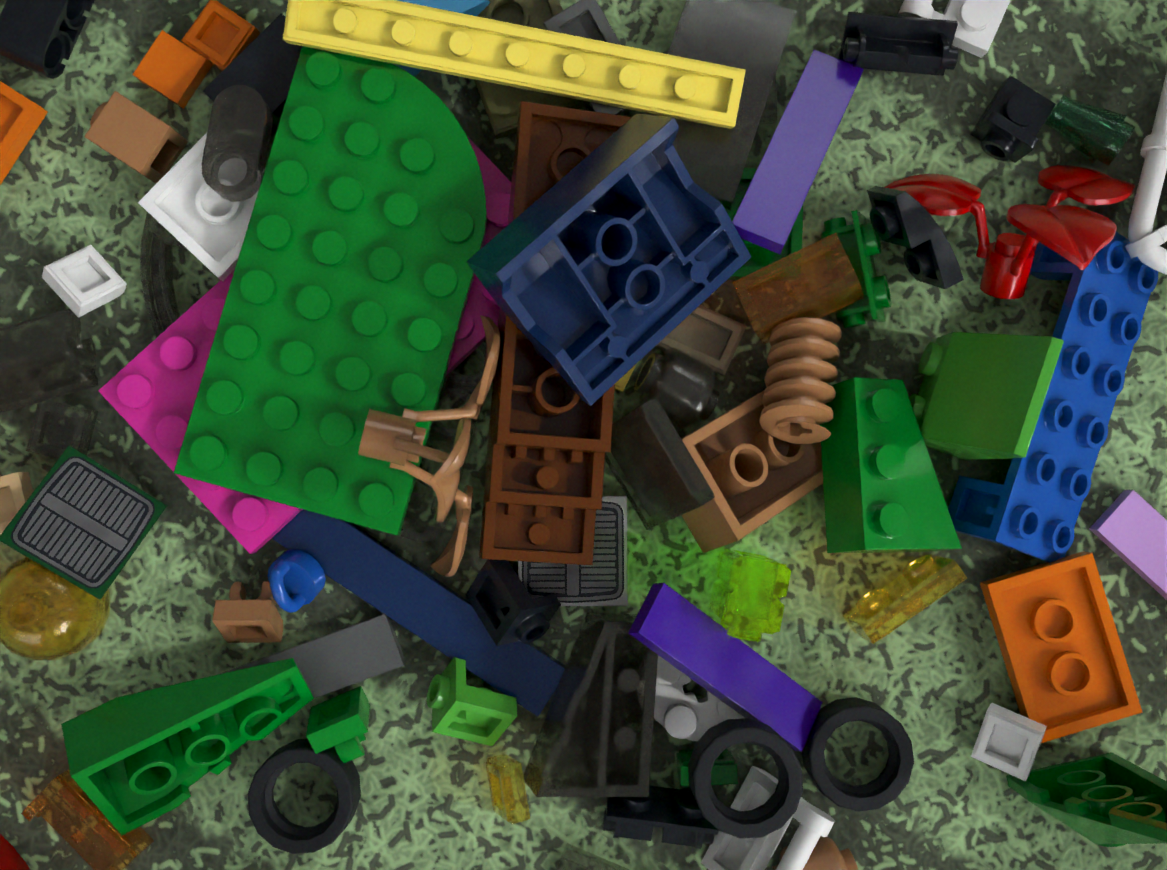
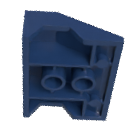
(611, 257)

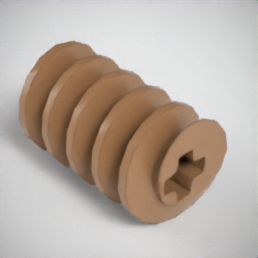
(800, 379)

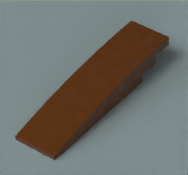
(542, 436)

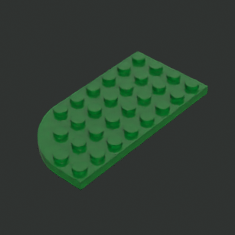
(340, 293)

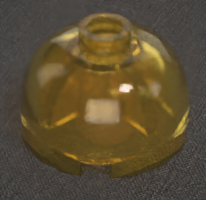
(47, 614)

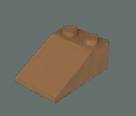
(748, 473)

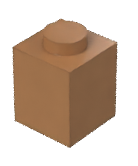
(135, 137)

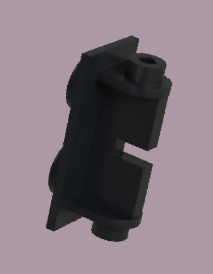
(899, 43)
(666, 808)

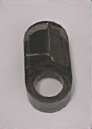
(237, 129)

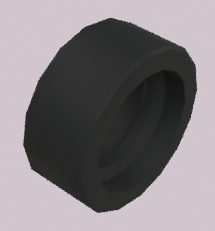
(892, 778)
(778, 807)
(279, 830)

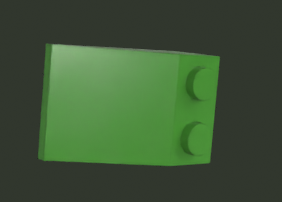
(983, 392)

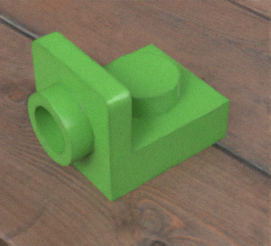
(468, 710)

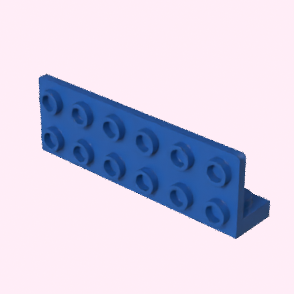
(1047, 488)

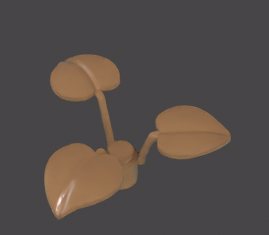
(400, 441)

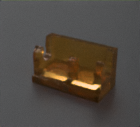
(799, 286)
(85, 826)

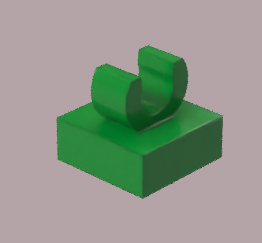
(340, 724)

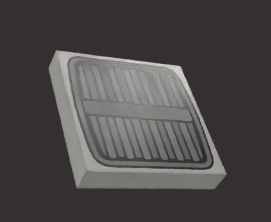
(588, 585)

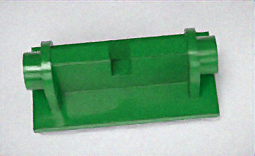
(860, 245)

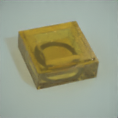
(507, 788)

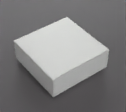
(84, 280)
(1008, 741)

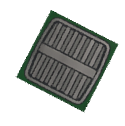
(82, 522)

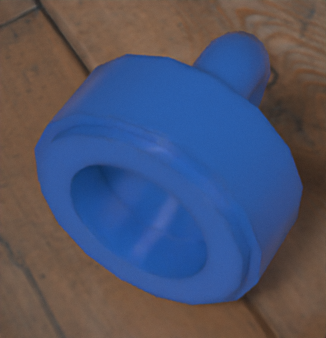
(295, 579)

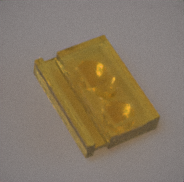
(904, 597)

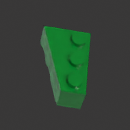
(880, 474)

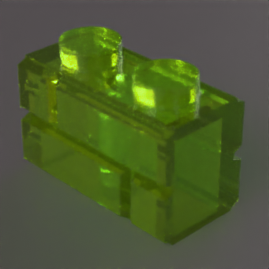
(749, 594)

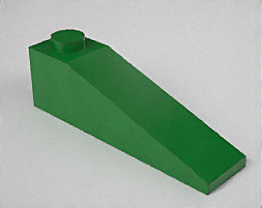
(154, 744)
(1101, 799)

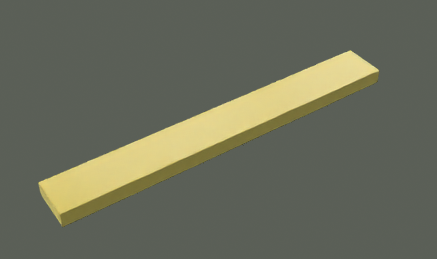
(519, 57)

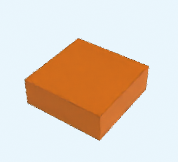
(219, 34)
(172, 69)

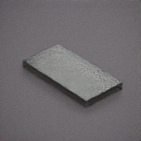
(738, 36)

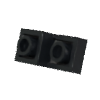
(907, 223)

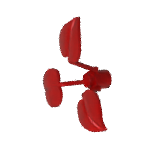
(1065, 229)

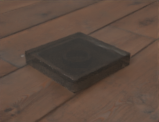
(655, 466)

